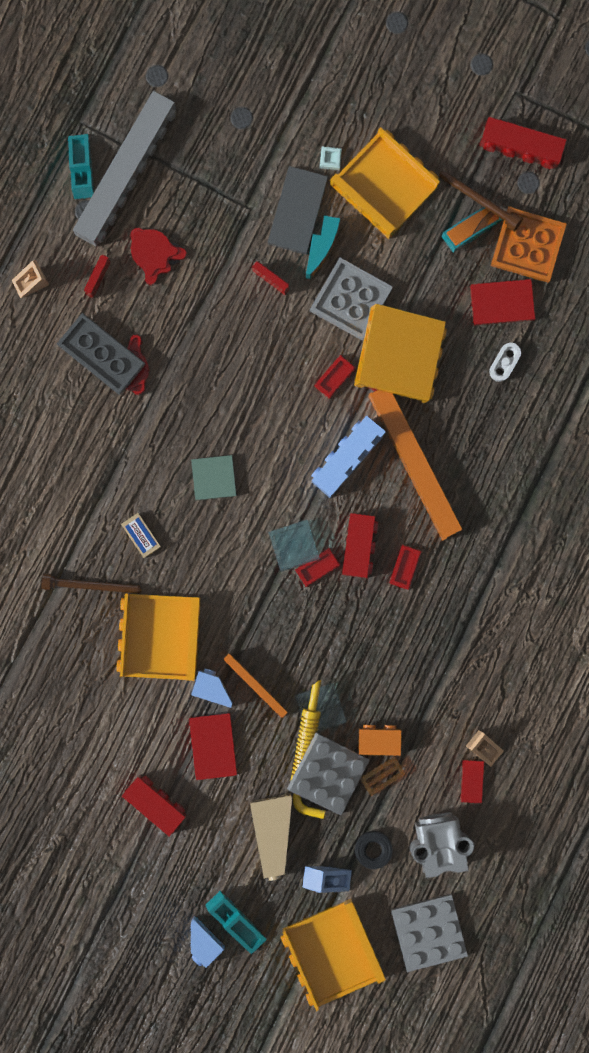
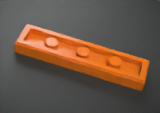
(255, 685)

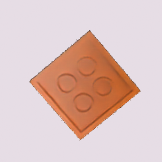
(531, 247)

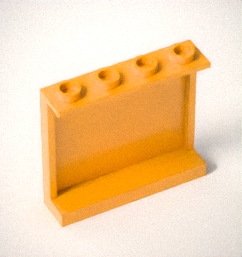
(385, 183)
(400, 353)
(159, 637)
(332, 954)

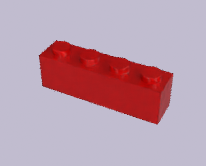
(522, 143)

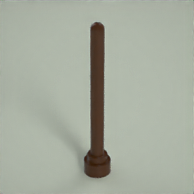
(512, 220)
(50, 581)

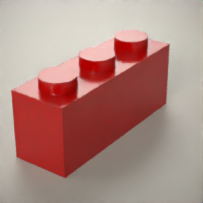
(359, 545)
(154, 804)

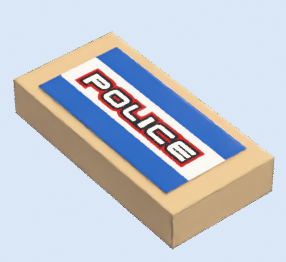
(141, 535)

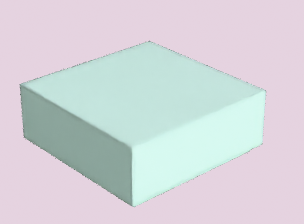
(330, 158)

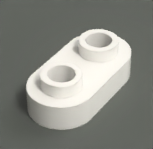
(505, 363)

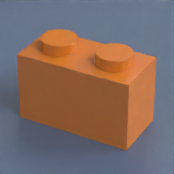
(379, 741)

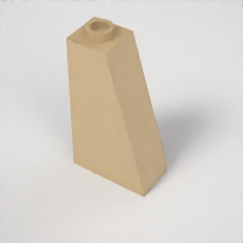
(271, 827)

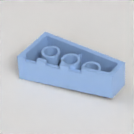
(348, 456)

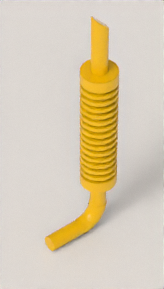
(306, 734)

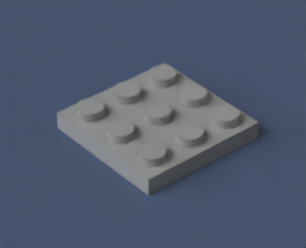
(349, 297)
(328, 774)
(429, 932)

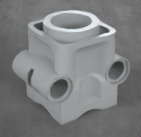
(440, 838)

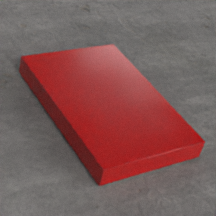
(502, 302)
(212, 746)

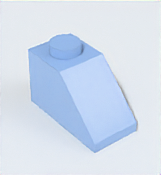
(211, 688)
(326, 879)
(204, 943)

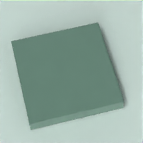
(213, 477)

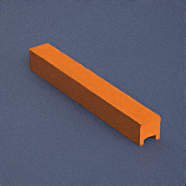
(415, 463)

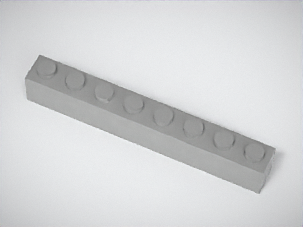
(125, 168)

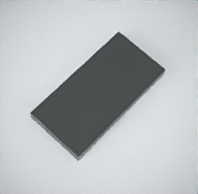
(297, 210)
(101, 354)

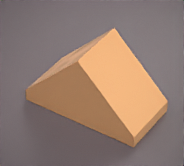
(30, 280)
(484, 748)

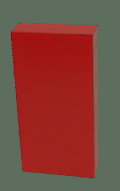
(97, 276)
(270, 277)
(334, 377)
(405, 567)
(315, 570)
(472, 781)

